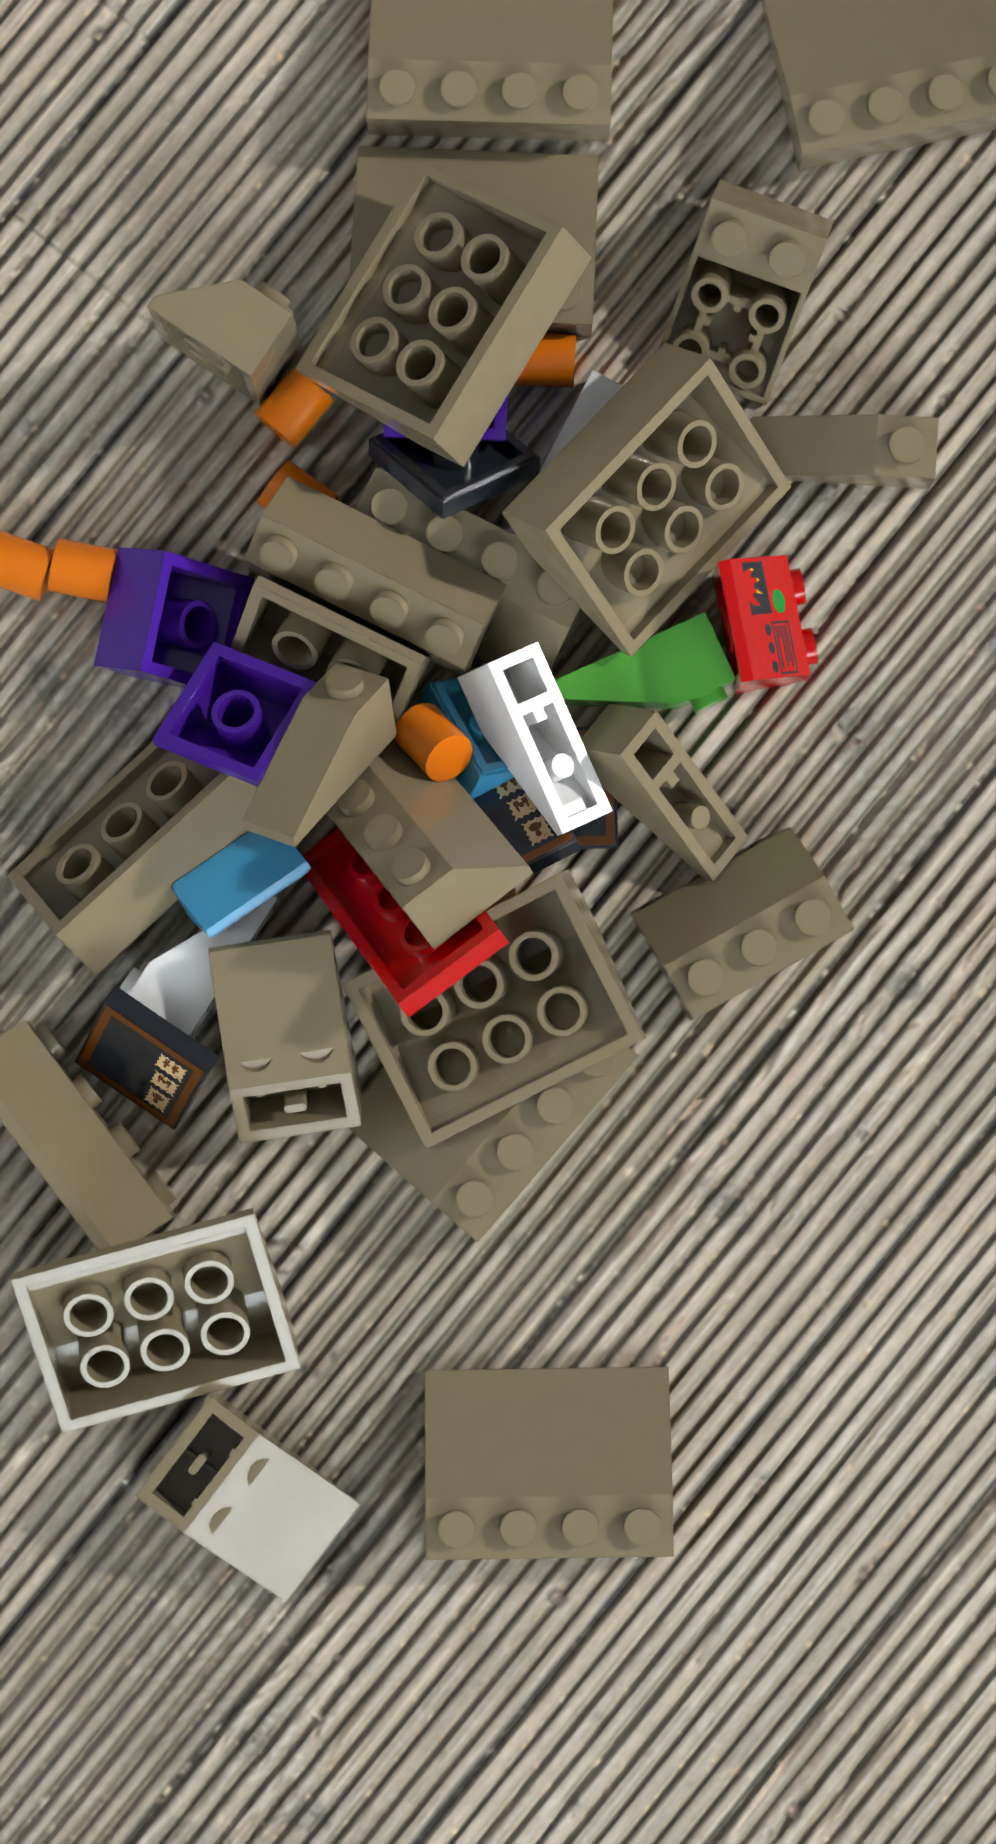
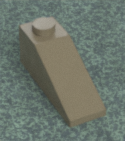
(853, 448)
(322, 753)
(662, 787)

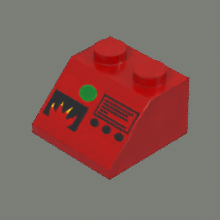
(762, 622)

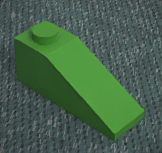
(665, 673)

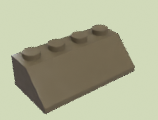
(374, 575)
(532, 603)
(427, 844)
(121, 852)
(74, 1145)

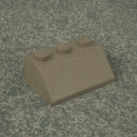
(231, 331)
(311, 638)
(743, 926)

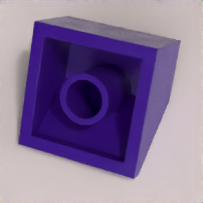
(167, 614)
(233, 713)

